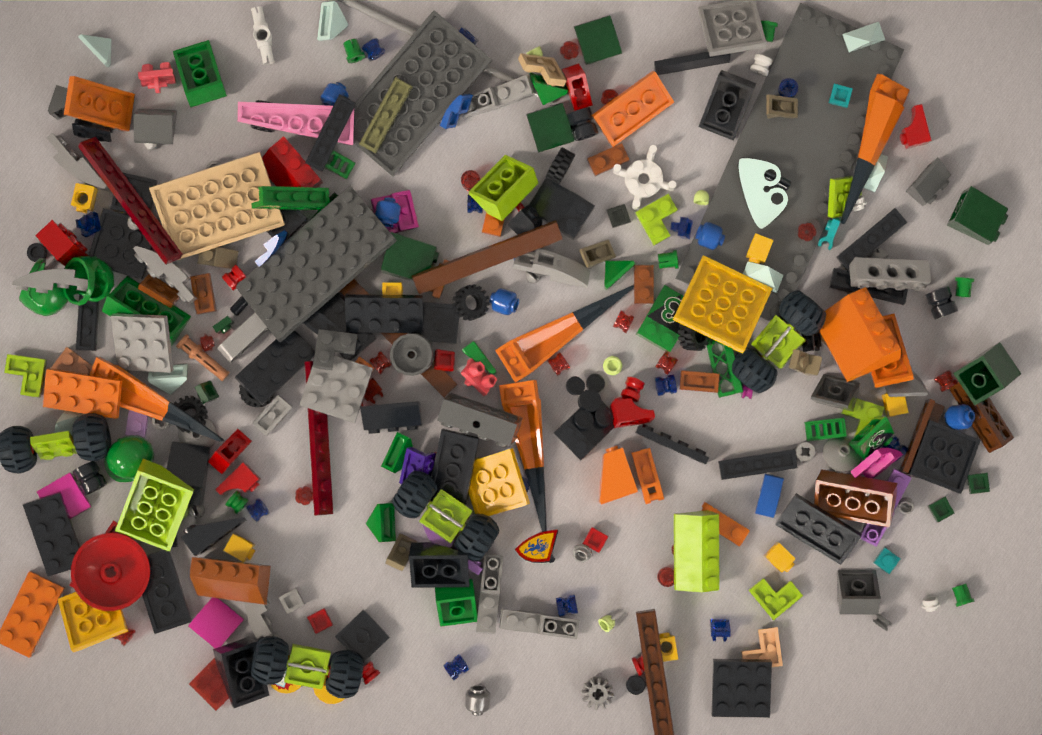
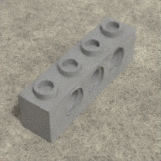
(898, 268)

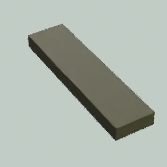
(385, 115)

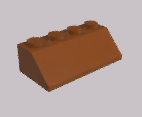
(856, 498)
(230, 579)

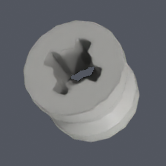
(803, 454)

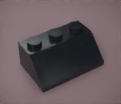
(391, 417)

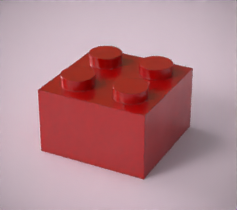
(61, 242)

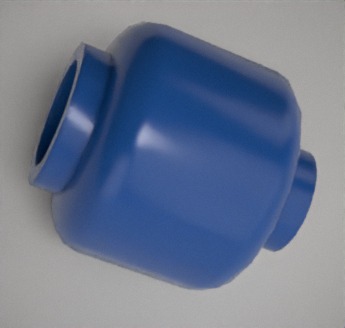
(332, 92)
(388, 211)
(710, 235)
(504, 301)
(959, 417)

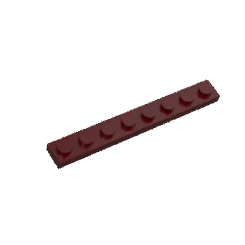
(130, 200)
(319, 458)

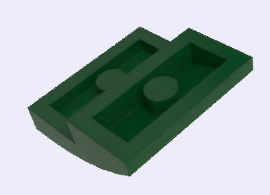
(597, 39)
(550, 127)

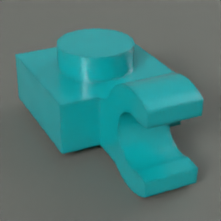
(831, 227)

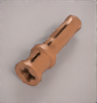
(195, 352)

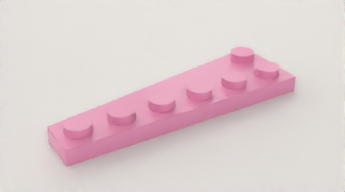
(292, 118)

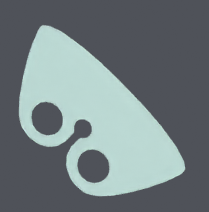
(758, 201)

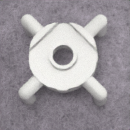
(644, 167)

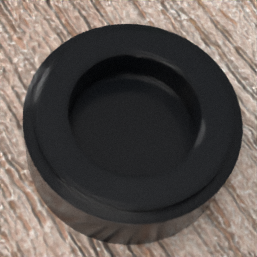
(36, 251)
(635, 684)

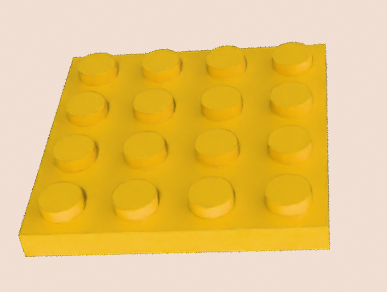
(722, 304)

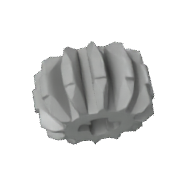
(602, 698)

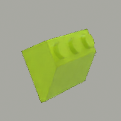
(504, 187)

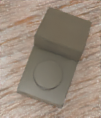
(781, 106)
(597, 253)
(219, 257)
(805, 363)
(399, 553)

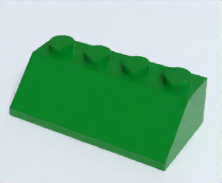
(130, 300)

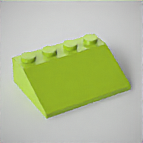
(154, 506)

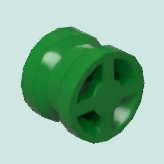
(237, 502)

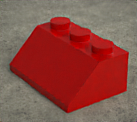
(288, 168)

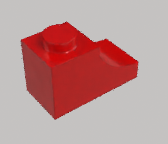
(577, 87)
(917, 131)
(628, 413)
(229, 451)
(241, 478)

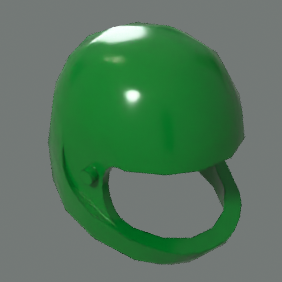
(99, 279)
(43, 303)
(126, 456)

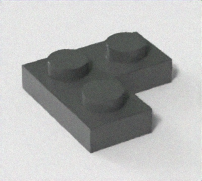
(330, 342)

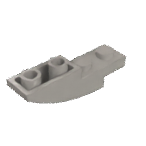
(500, 96)
(80, 169)
(554, 265)
(158, 269)
(45, 279)
(489, 594)
(259, 623)
(539, 623)

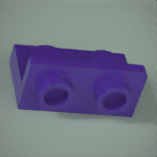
(417, 461)

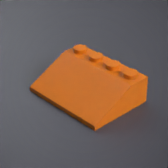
(859, 335)

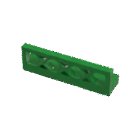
(292, 198)
(729, 359)

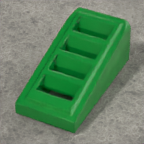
(345, 174)
(474, 352)
(842, 429)

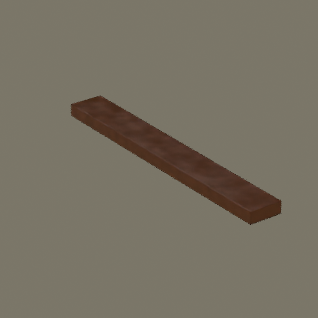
(487, 257)
(437, 378)
(654, 672)

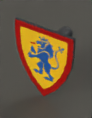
(538, 547)

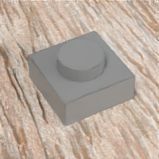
(291, 600)

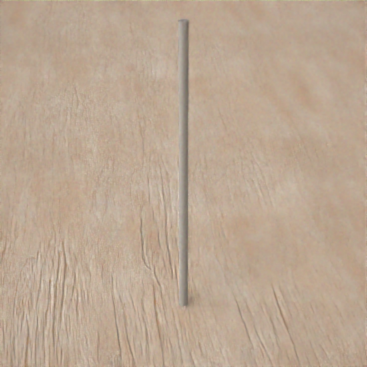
(410, 31)

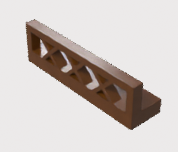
(930, 411)
(983, 425)

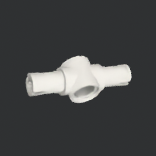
(261, 26)

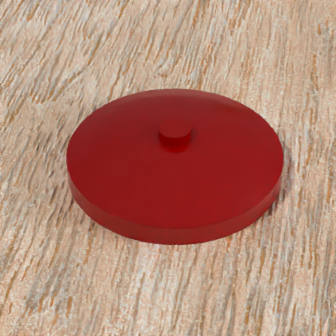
(110, 572)

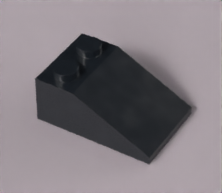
(727, 105)
(564, 206)
(582, 441)
(190, 465)
(204, 536)
(437, 566)
(234, 666)

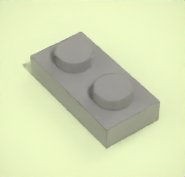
(272, 415)

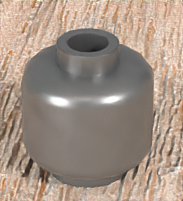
(477, 700)

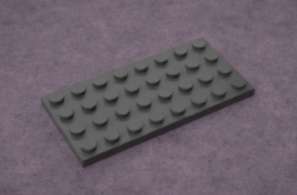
(440, 68)
(315, 263)

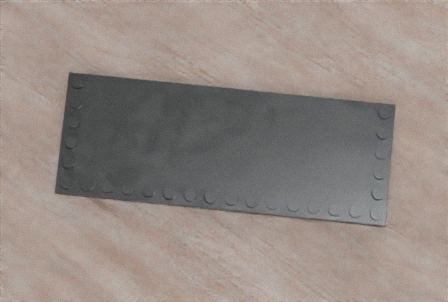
(805, 148)

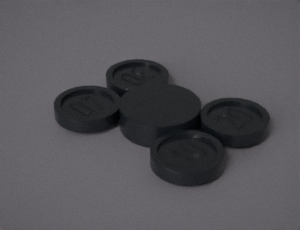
(589, 401)

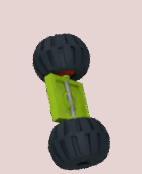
(778, 341)
(20, 448)
(445, 515)
(307, 667)

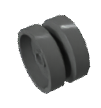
(423, 354)

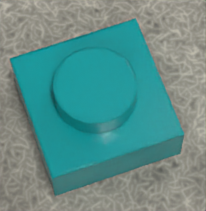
(840, 95)
(886, 560)

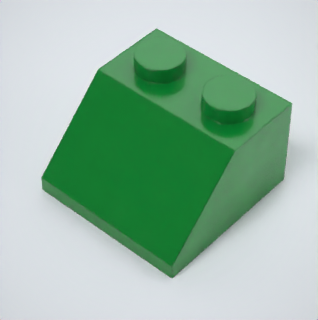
(456, 605)

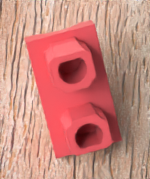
(157, 78)
(477, 377)

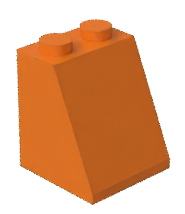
(616, 476)

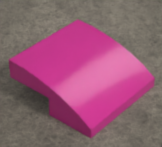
(407, 216)
(876, 462)
(73, 496)
(216, 622)

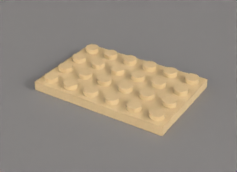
(215, 205)

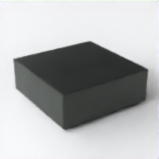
(618, 216)

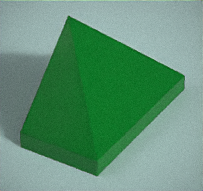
(546, 92)
(615, 270)
(396, 453)
(383, 522)

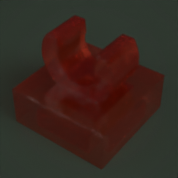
(372, 389)

